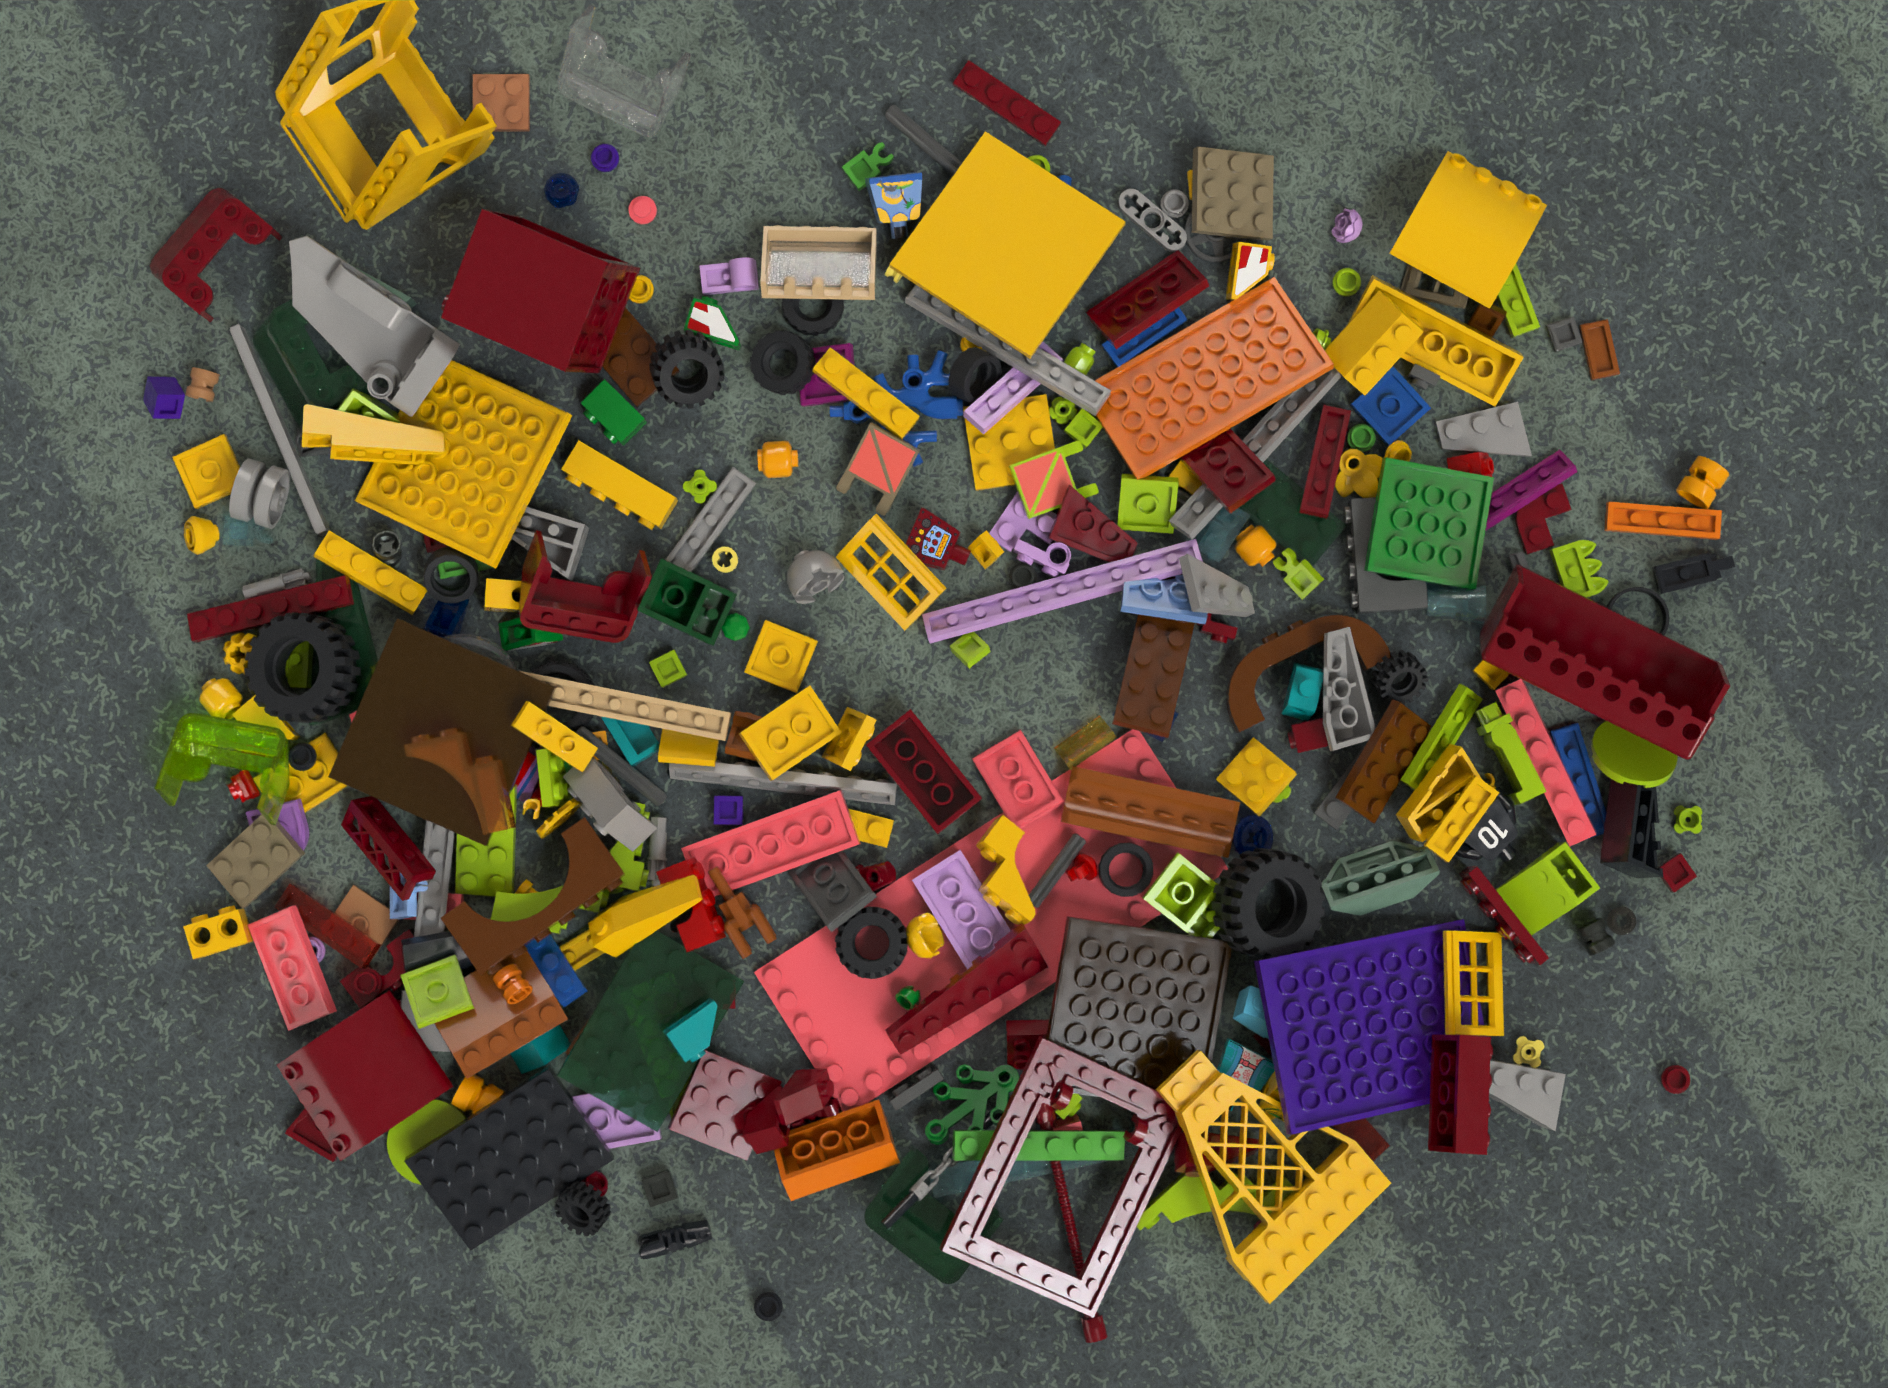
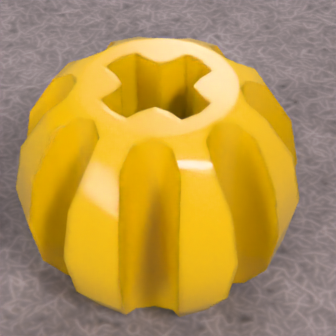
(234, 651)

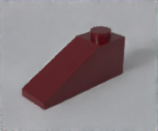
(1184, 1160)

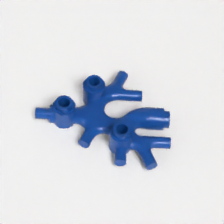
(914, 397)

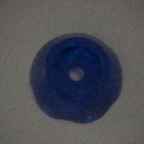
(565, 198)

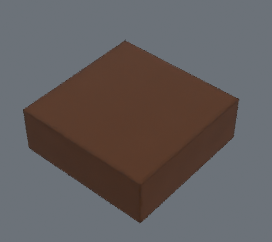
(1487, 319)

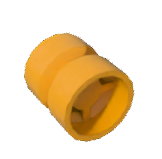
(1701, 484)
(475, 1095)

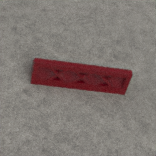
(388, 839)

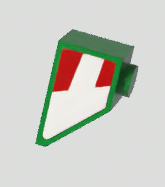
(712, 322)
(517, 636)

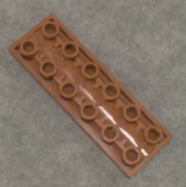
(1150, 812)

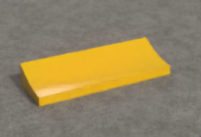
(1452, 347)

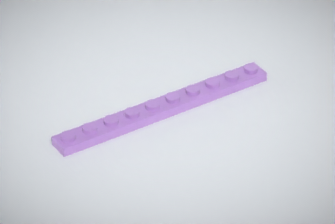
(1056, 592)

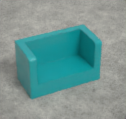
(633, 739)

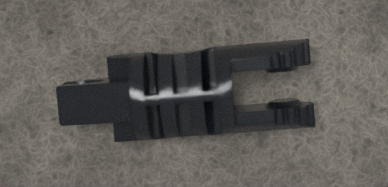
(673, 1239)

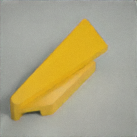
(368, 438)

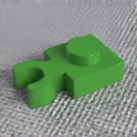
(866, 166)

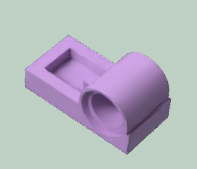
(729, 277)
(1030, 554)

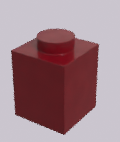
(1308, 736)

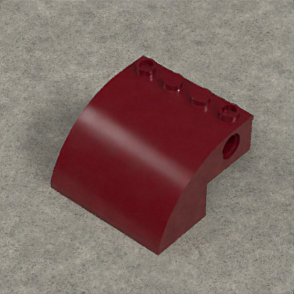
(364, 1075)

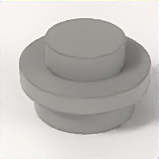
(1174, 203)

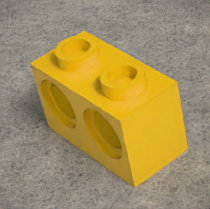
(220, 938)

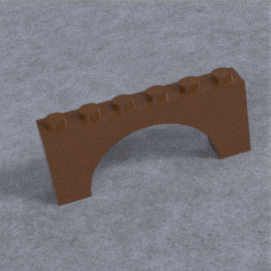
(492, 941)

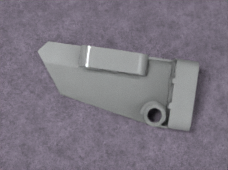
(368, 326)

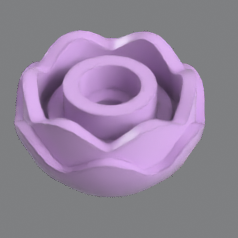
(1347, 226)

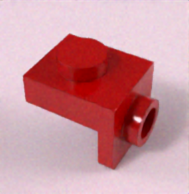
(1474, 463)

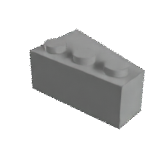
(609, 805)
(1528, 1091)

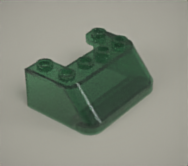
(298, 365)
(924, 1224)

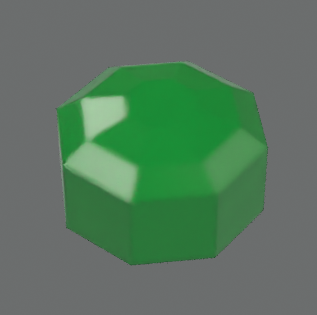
(735, 627)

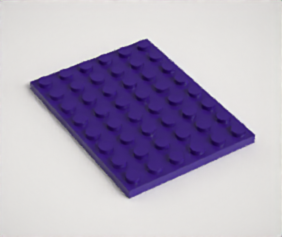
(1358, 1024)

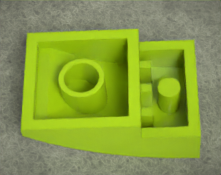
(1185, 897)

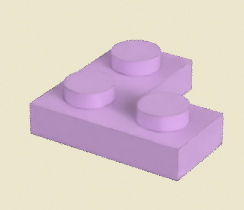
(1015, 522)

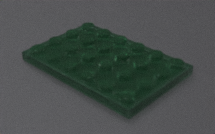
(623, 1047)

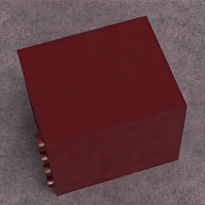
(540, 292)

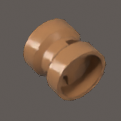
(202, 384)

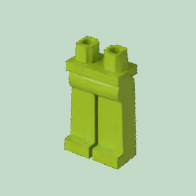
(1510, 752)

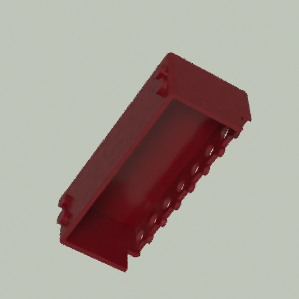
(1603, 662)

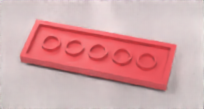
(777, 842)

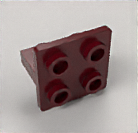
(1022, 1038)

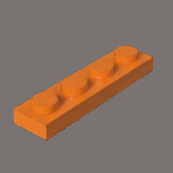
(1663, 520)

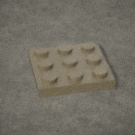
(1232, 193)

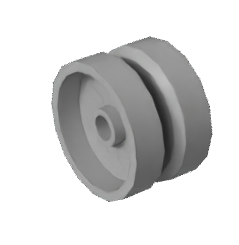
(259, 493)

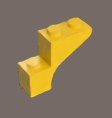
(1004, 883)

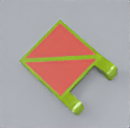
(1045, 480)

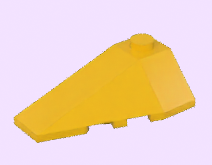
(641, 914)

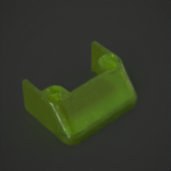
(210, 740)

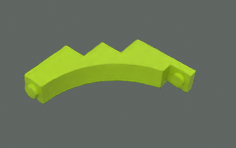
(1187, 1198)

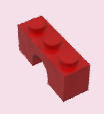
(704, 924)

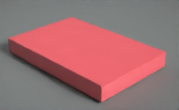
(1018, 780)

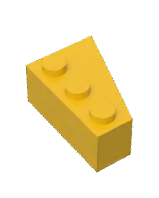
(1436, 793)

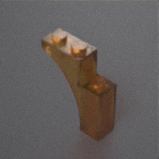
(482, 781)

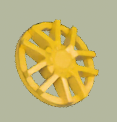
(558, 818)

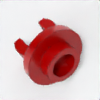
(1084, 867)

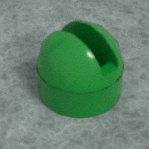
(908, 998)

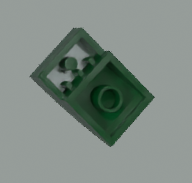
(686, 602)

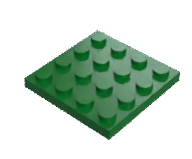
(1429, 523)

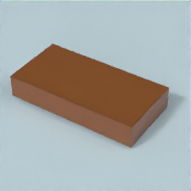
(1599, 349)

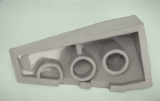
(1345, 699)

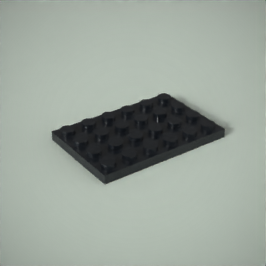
(509, 1158)

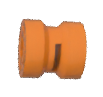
(512, 983)

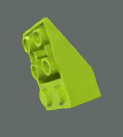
(1548, 887)

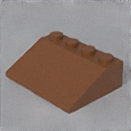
(496, 1027)

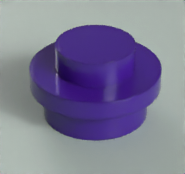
(605, 158)

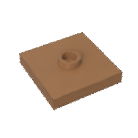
(367, 915)

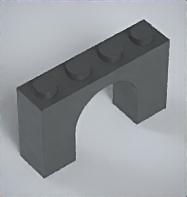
(1371, 591)

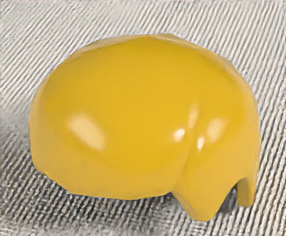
(924, 936)

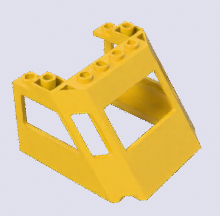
(311, 112)

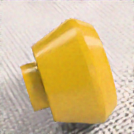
(200, 534)

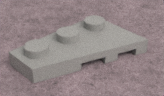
(1487, 431)
(1214, 591)

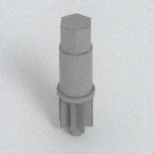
(279, 583)
(657, 849)

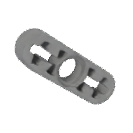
(1152, 209)

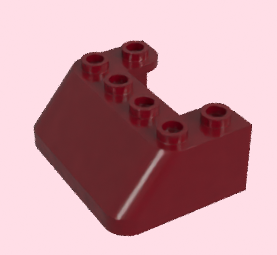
(200, 240)

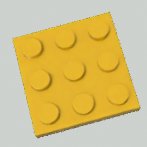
(1014, 438)

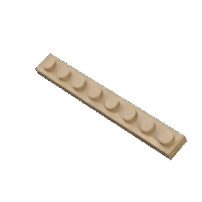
(637, 708)

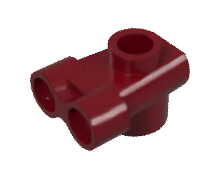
(878, 874)

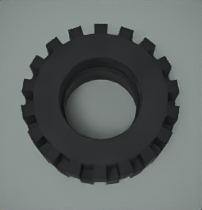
(692, 389)
(872, 968)

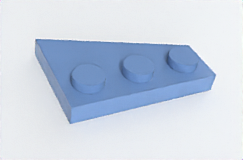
(1160, 599)

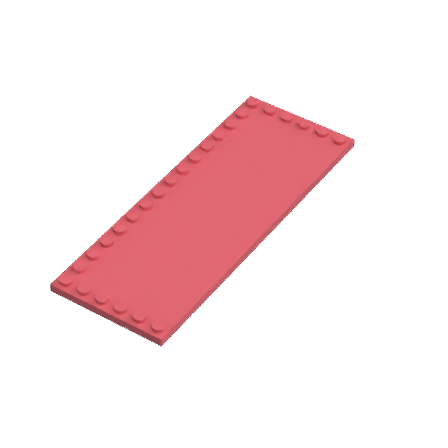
(845, 1016)

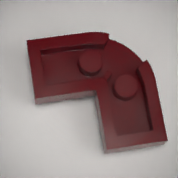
(1531, 519)

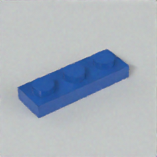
(1144, 339)
(556, 970)

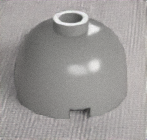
(813, 573)

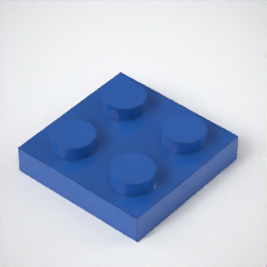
(1390, 406)

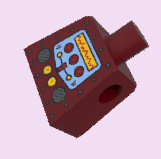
(936, 542)

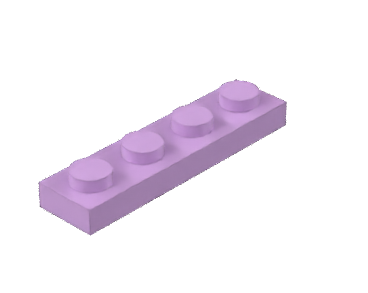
(1002, 397)

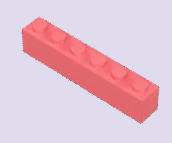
(1547, 762)

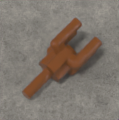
(740, 915)

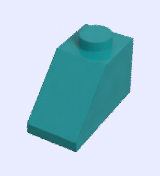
(693, 1031)

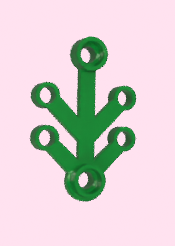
(974, 1099)

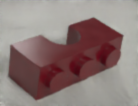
(391, 980)

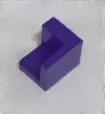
(164, 397)

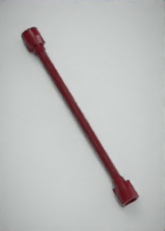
(1093, 1328)

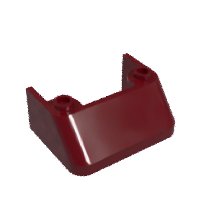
(580, 608)

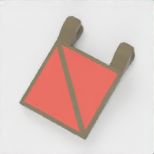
(880, 462)

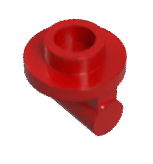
(243, 786)

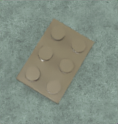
(255, 860)

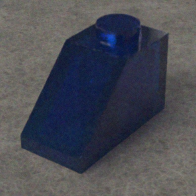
(447, 618)

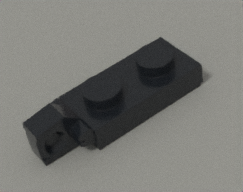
(1690, 572)

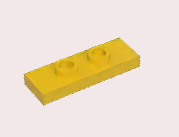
(554, 736)

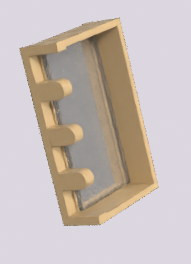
(818, 262)

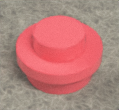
(642, 210)

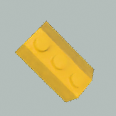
(1373, 342)

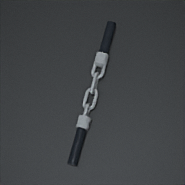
(920, 1188)

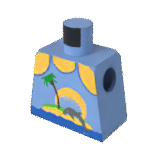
(896, 200)

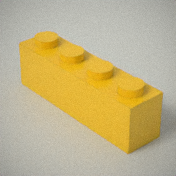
(620, 485)

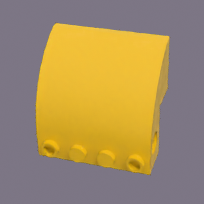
(1469, 229)

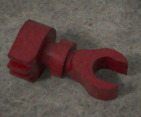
(829, 1110)

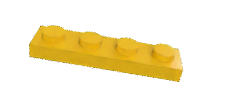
(865, 393)
(370, 572)

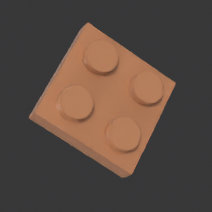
(505, 99)

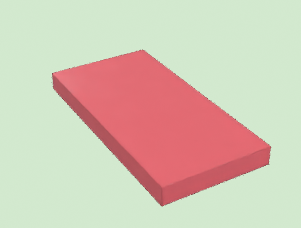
(292, 967)

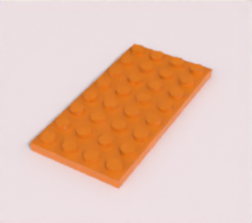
(1209, 378)

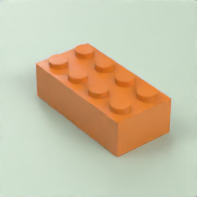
(836, 1150)

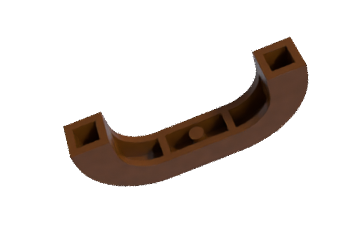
(1241, 687)

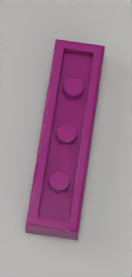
(1529, 486)

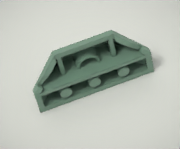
(1378, 877)

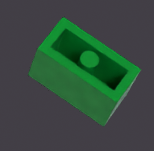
(613, 412)

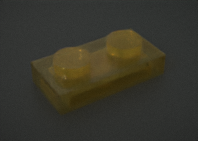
(1085, 742)

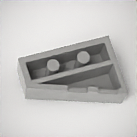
(562, 539)

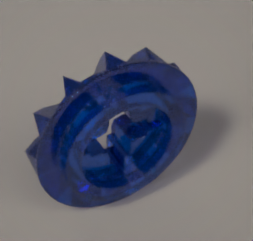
(1253, 823)

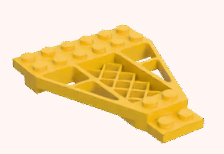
(1308, 1217)

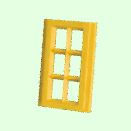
(906, 557)
(1452, 983)

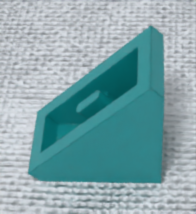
(541, 1050)

